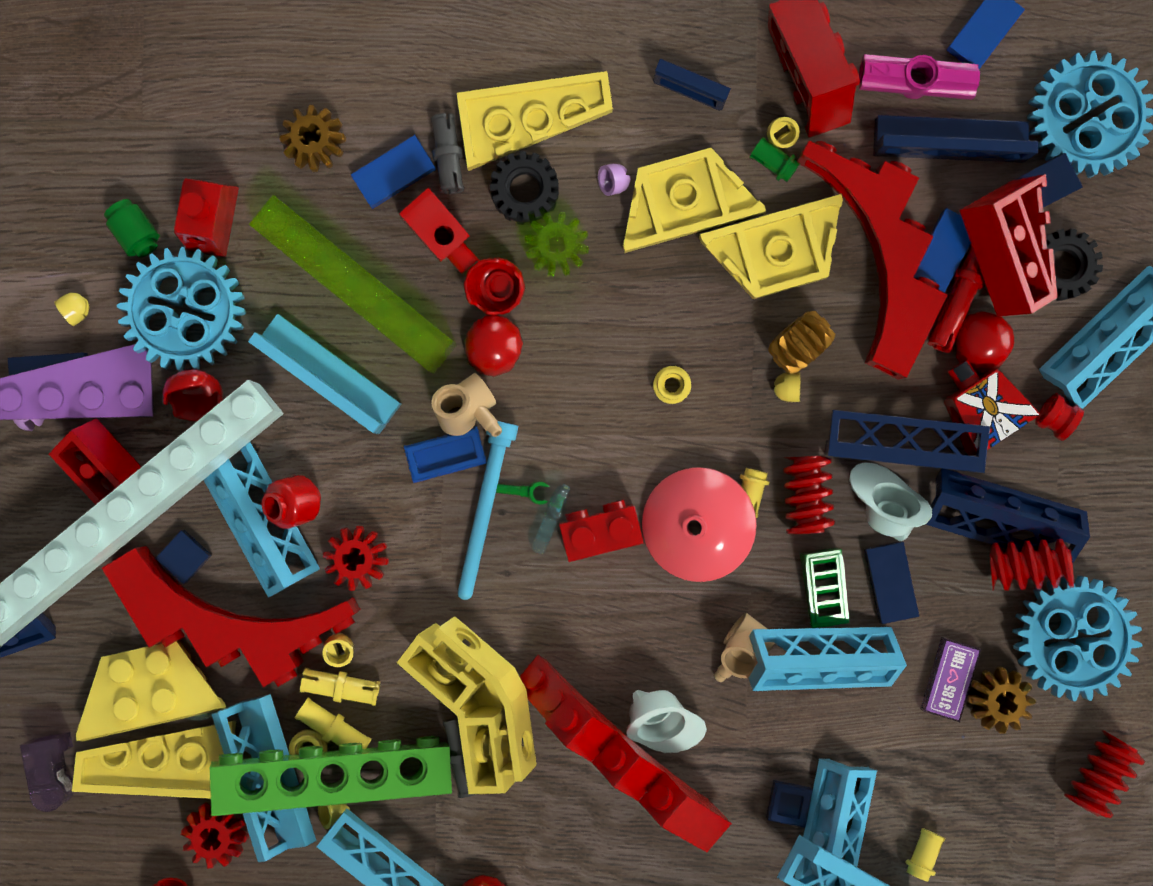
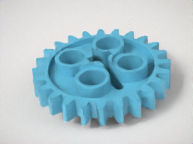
(1073, 85)
(192, 277)
(1081, 671)

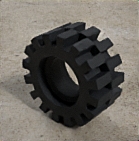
(524, 165)
(1085, 259)

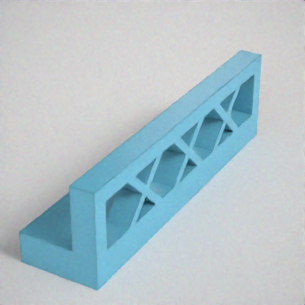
(1100, 338)
(326, 374)
(250, 527)
(832, 666)
(260, 733)
(832, 808)
(822, 858)
(363, 862)

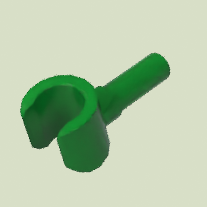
(522, 491)

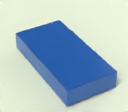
(985, 31)
(393, 172)
(945, 249)
(445, 455)

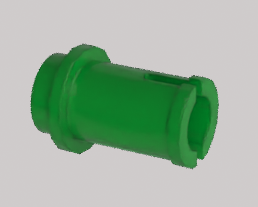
(775, 160)

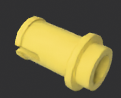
(754, 484)
(925, 855)

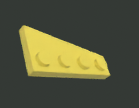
(523, 114)
(152, 766)

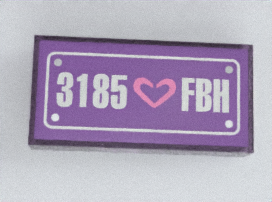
(950, 679)

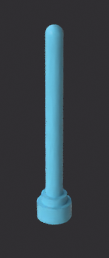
(484, 507)

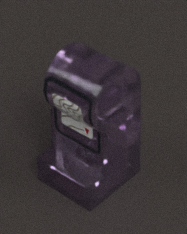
(46, 771)

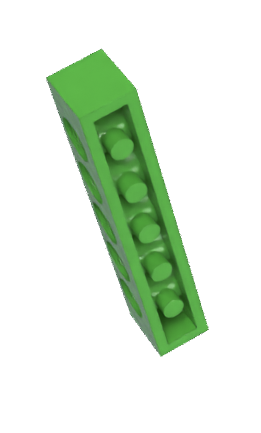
(231, 797)

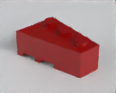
(815, 62)
(1012, 246)

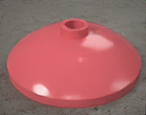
(719, 507)

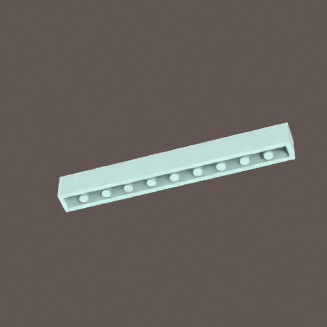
(134, 505)

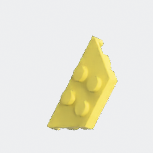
(685, 198)
(778, 248)
(145, 690)

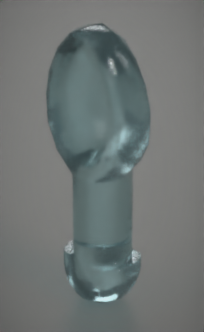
(552, 514)

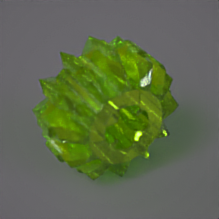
(556, 230)

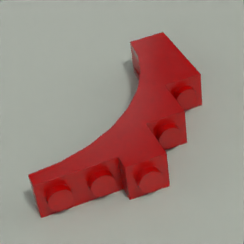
(898, 247)
(165, 608)
(620, 759)

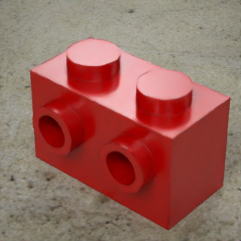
(94, 460)
(601, 532)

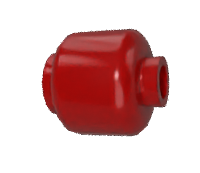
(291, 501)

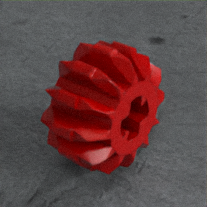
(364, 569)
(227, 842)

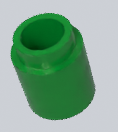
(131, 228)

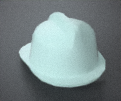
(889, 501)
(663, 723)

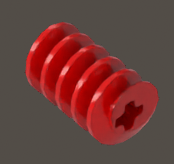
(808, 494)
(1031, 564)
(1105, 776)

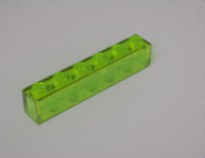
(353, 284)

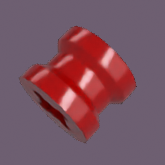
(1059, 417)

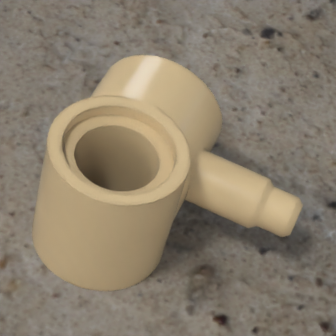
(474, 400)
(738, 656)

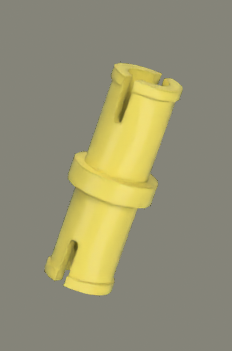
(340, 686)
(329, 725)

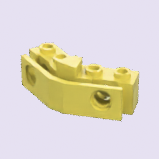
(484, 696)

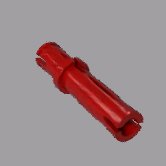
(966, 284)

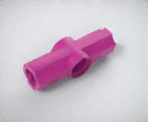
(941, 77)

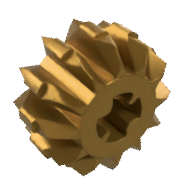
(311, 125)
(801, 342)
(1011, 689)

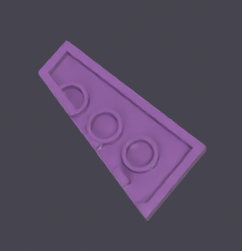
(88, 387)

